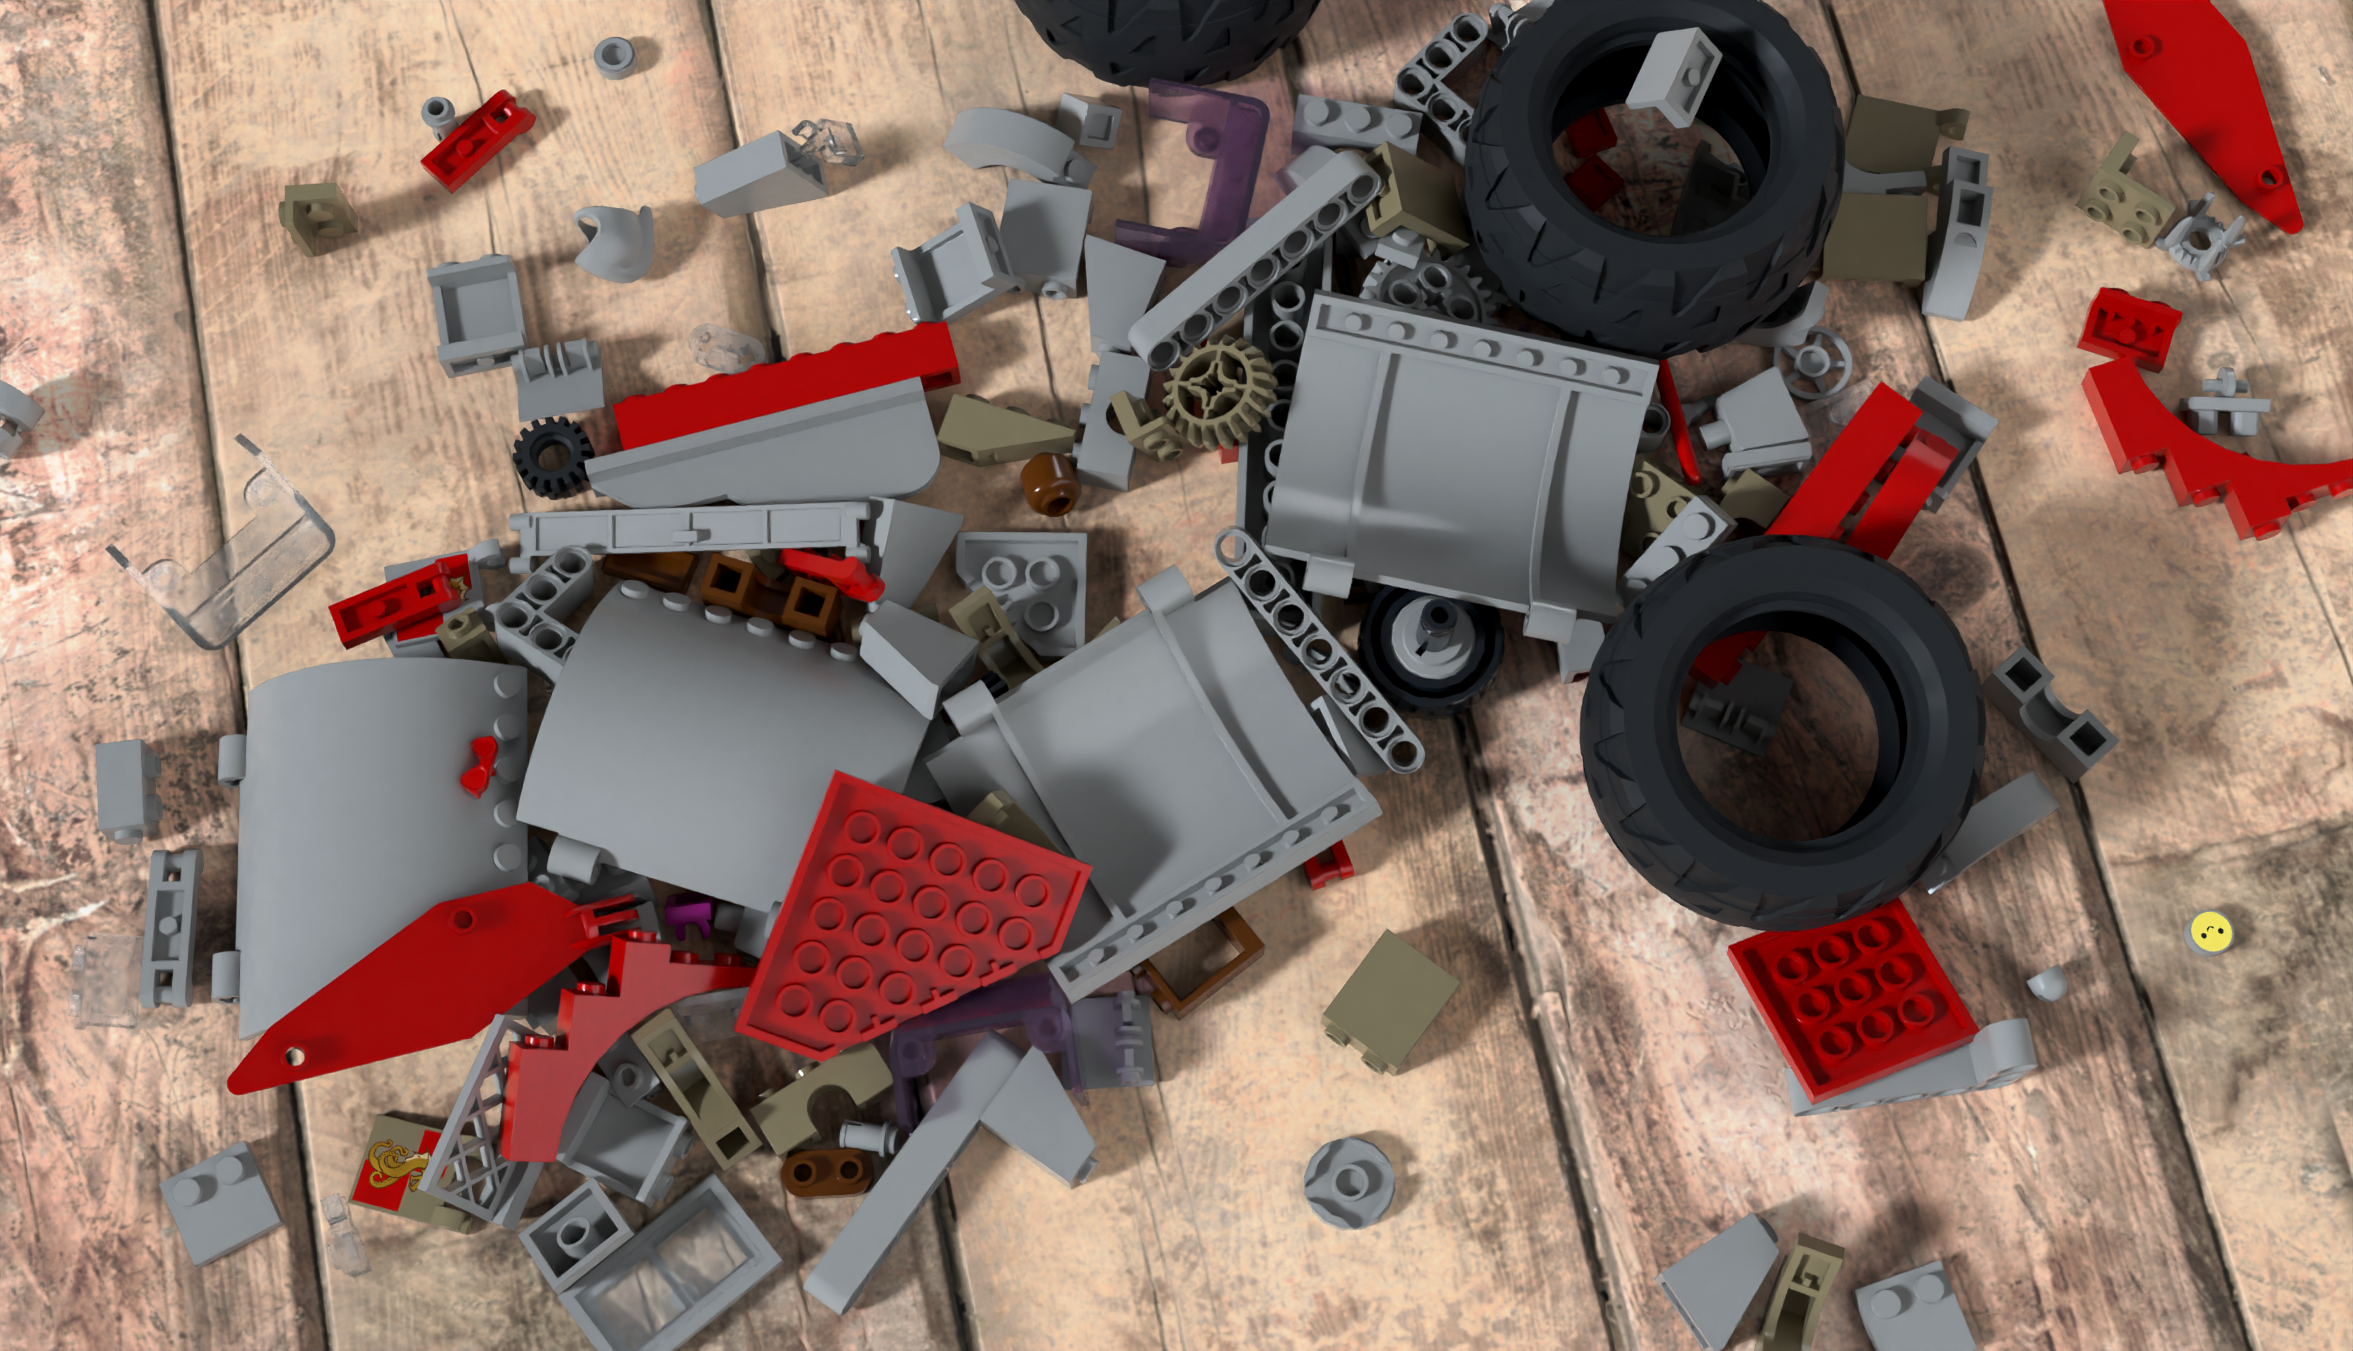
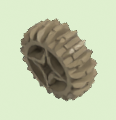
(1228, 406)

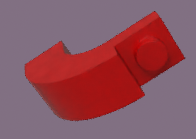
(1903, 495)

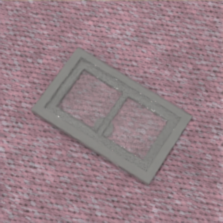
(673, 1274)

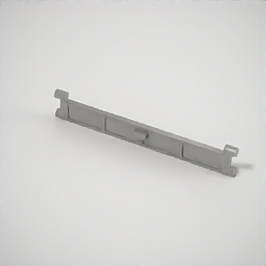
(691, 530)

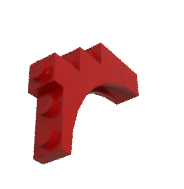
(2198, 470)
(546, 1075)

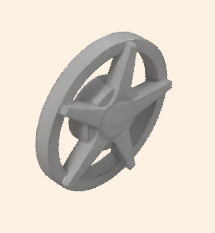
(1813, 363)

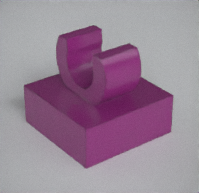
(690, 908)

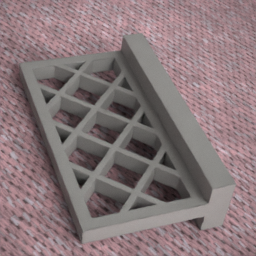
(507, 1181)

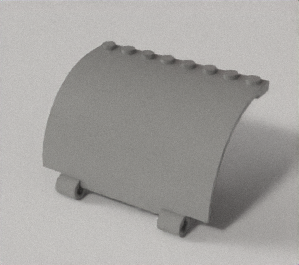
(1458, 461)
(705, 745)
(1162, 765)
(363, 816)

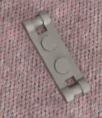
(170, 928)

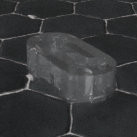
(730, 342)

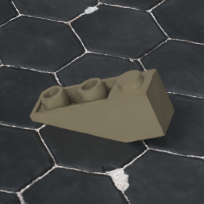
(995, 435)

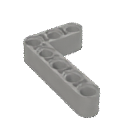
(1435, 83)
(533, 614)
(1993, 1060)

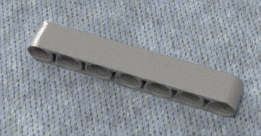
(1254, 260)
(1325, 670)
(913, 1175)

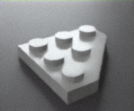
(1036, 583)

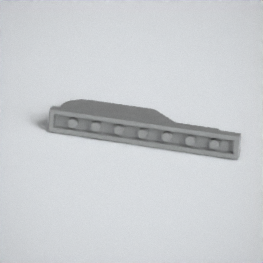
(814, 453)

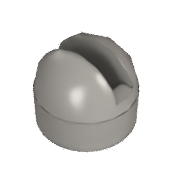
(2049, 985)

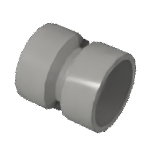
(19, 415)

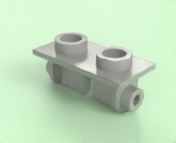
(629, 1071)

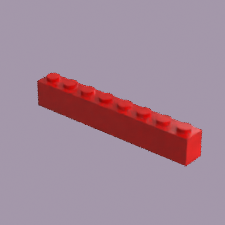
(790, 384)
(1824, 500)

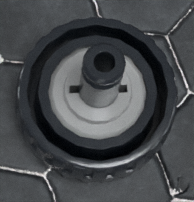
(1430, 651)

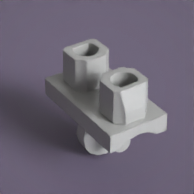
(2244, 412)

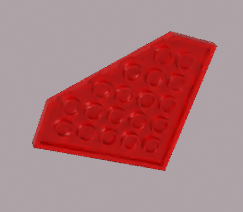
(899, 918)

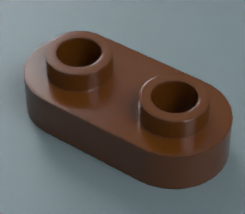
(827, 1174)

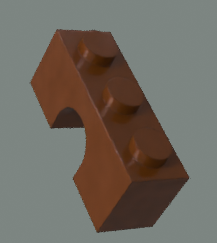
(750, 594)

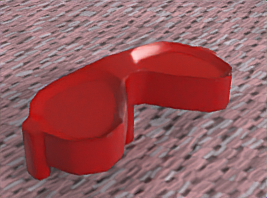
(477, 778)

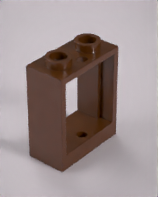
(1243, 940)

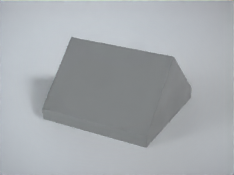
(576, 1235)

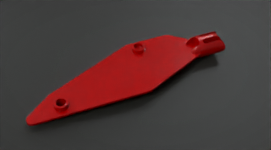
(2209, 91)
(433, 982)

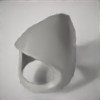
(619, 245)

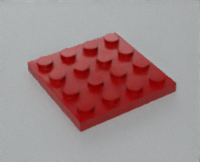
(1853, 999)

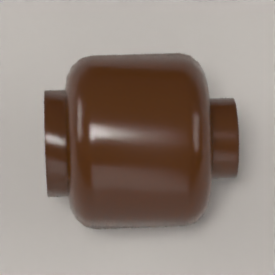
(1050, 484)

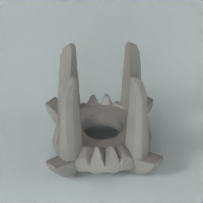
(2221, 240)

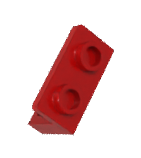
(2128, 326)

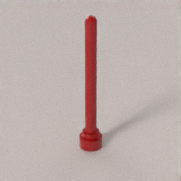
(1678, 425)

